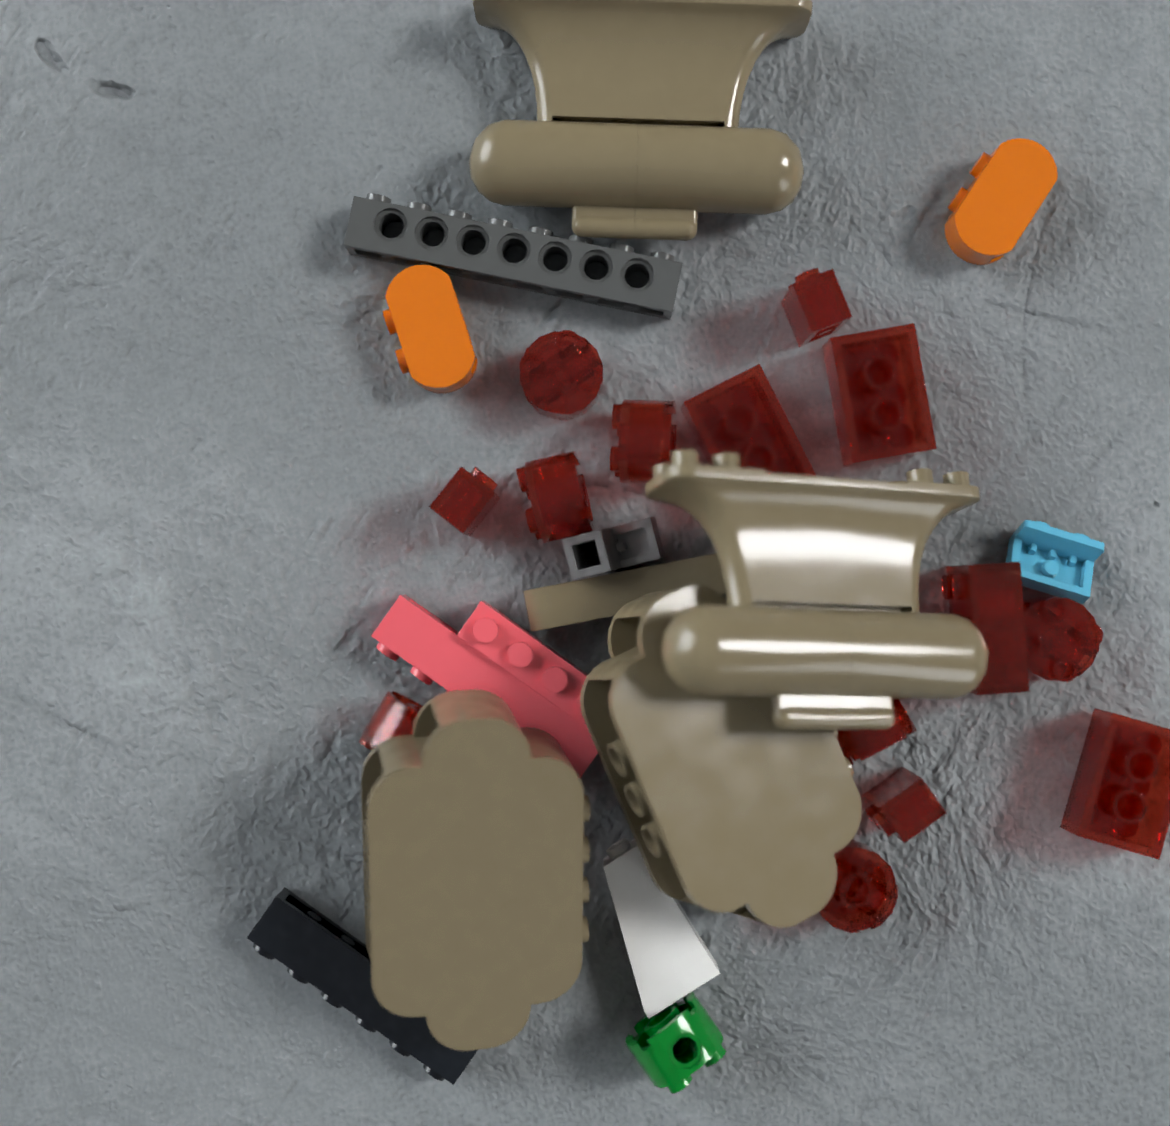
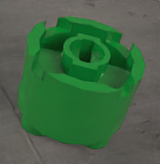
(697, 1044)

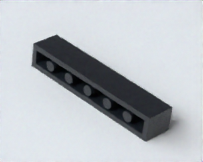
(341, 968)

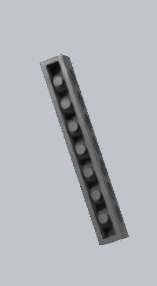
(375, 212)

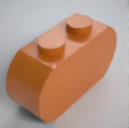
(1000, 200)
(430, 329)

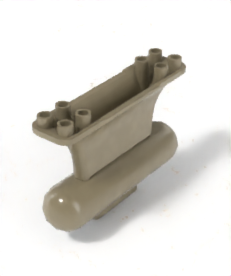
(639, 114)
(818, 593)

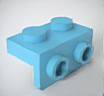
(1054, 559)

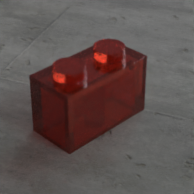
(815, 306)
(466, 499)
(902, 805)

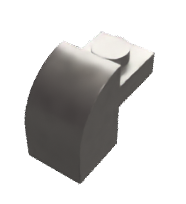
(613, 548)

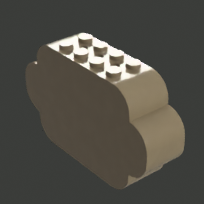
(711, 785)
(473, 870)

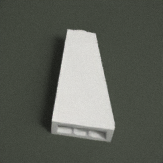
(657, 933)

